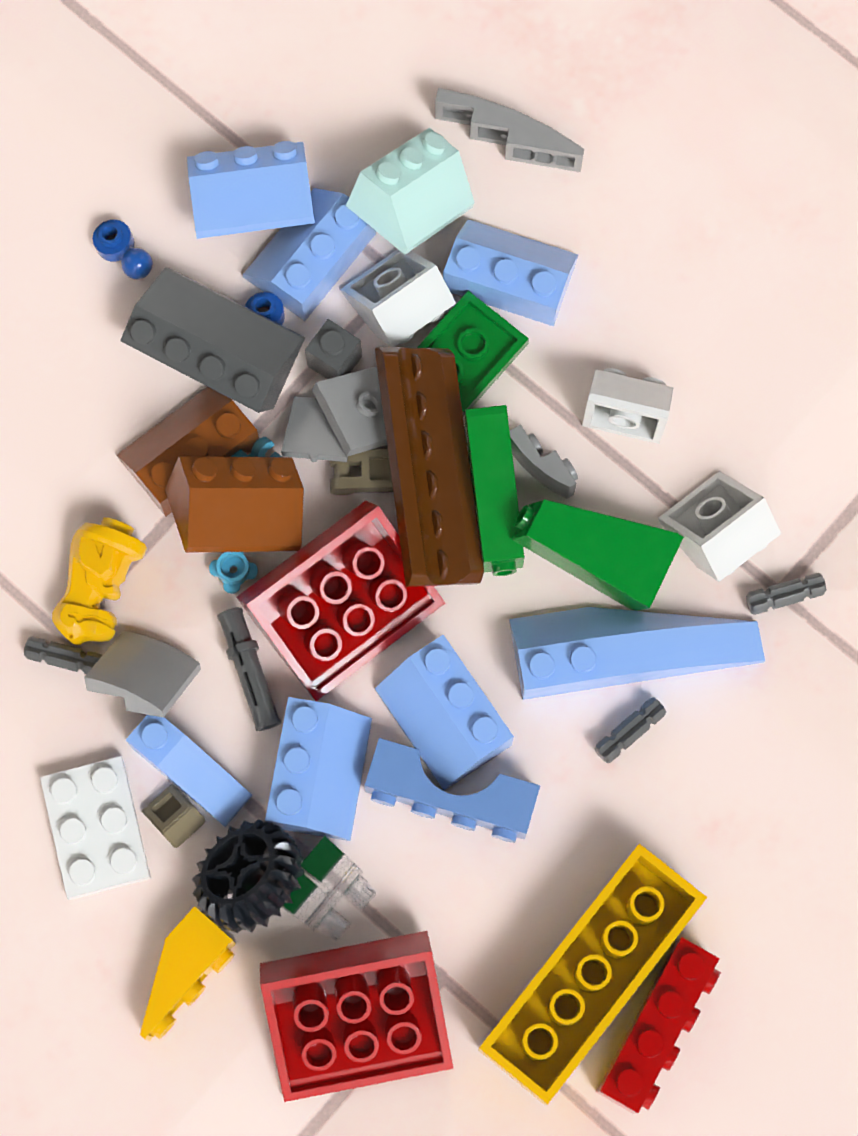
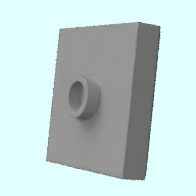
(354, 410)

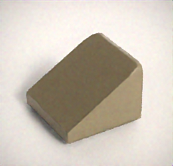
(174, 816)

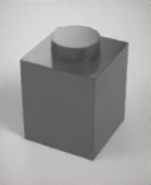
(333, 351)

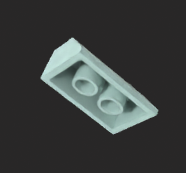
(413, 191)

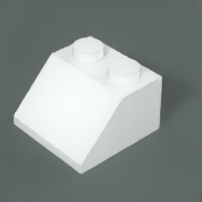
(399, 296)
(628, 405)
(721, 525)

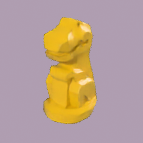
(95, 571)

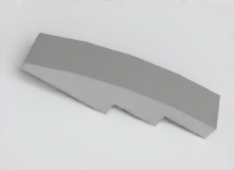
(524, 137)

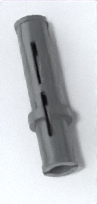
(247, 664)

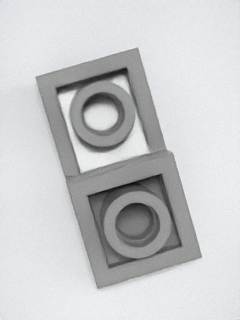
(549, 470)

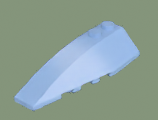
(619, 647)

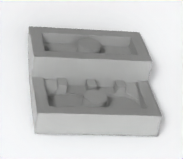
(143, 672)

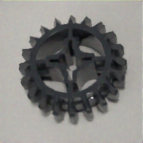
(256, 883)

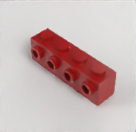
(657, 1026)

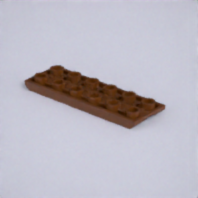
(429, 466)

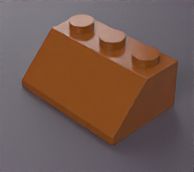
(201, 427)
(237, 503)

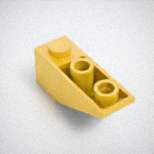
(186, 960)

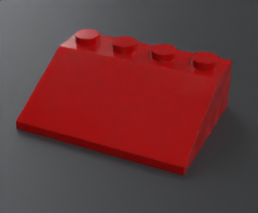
(339, 600)
(355, 1016)

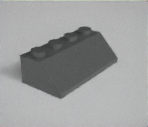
(213, 340)

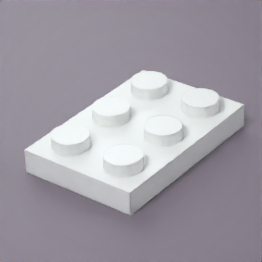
(95, 828)

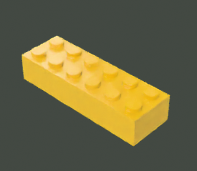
(592, 974)

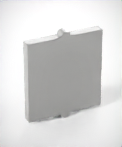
(310, 433)

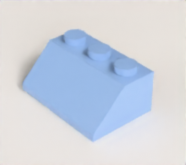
(250, 189)
(310, 258)
(509, 271)
(444, 713)
(318, 769)

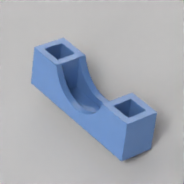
(399, 777)

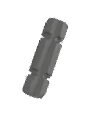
(786, 593)
(60, 655)
(630, 730)

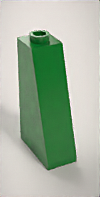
(494, 488)
(599, 549)

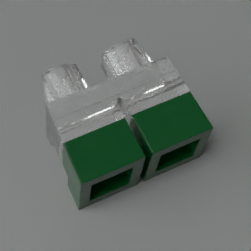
(341, 879)

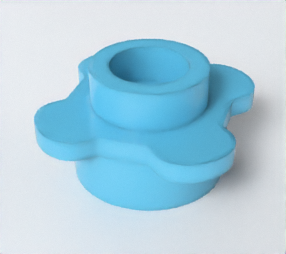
(232, 581)

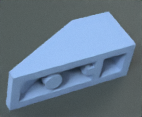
(188, 768)

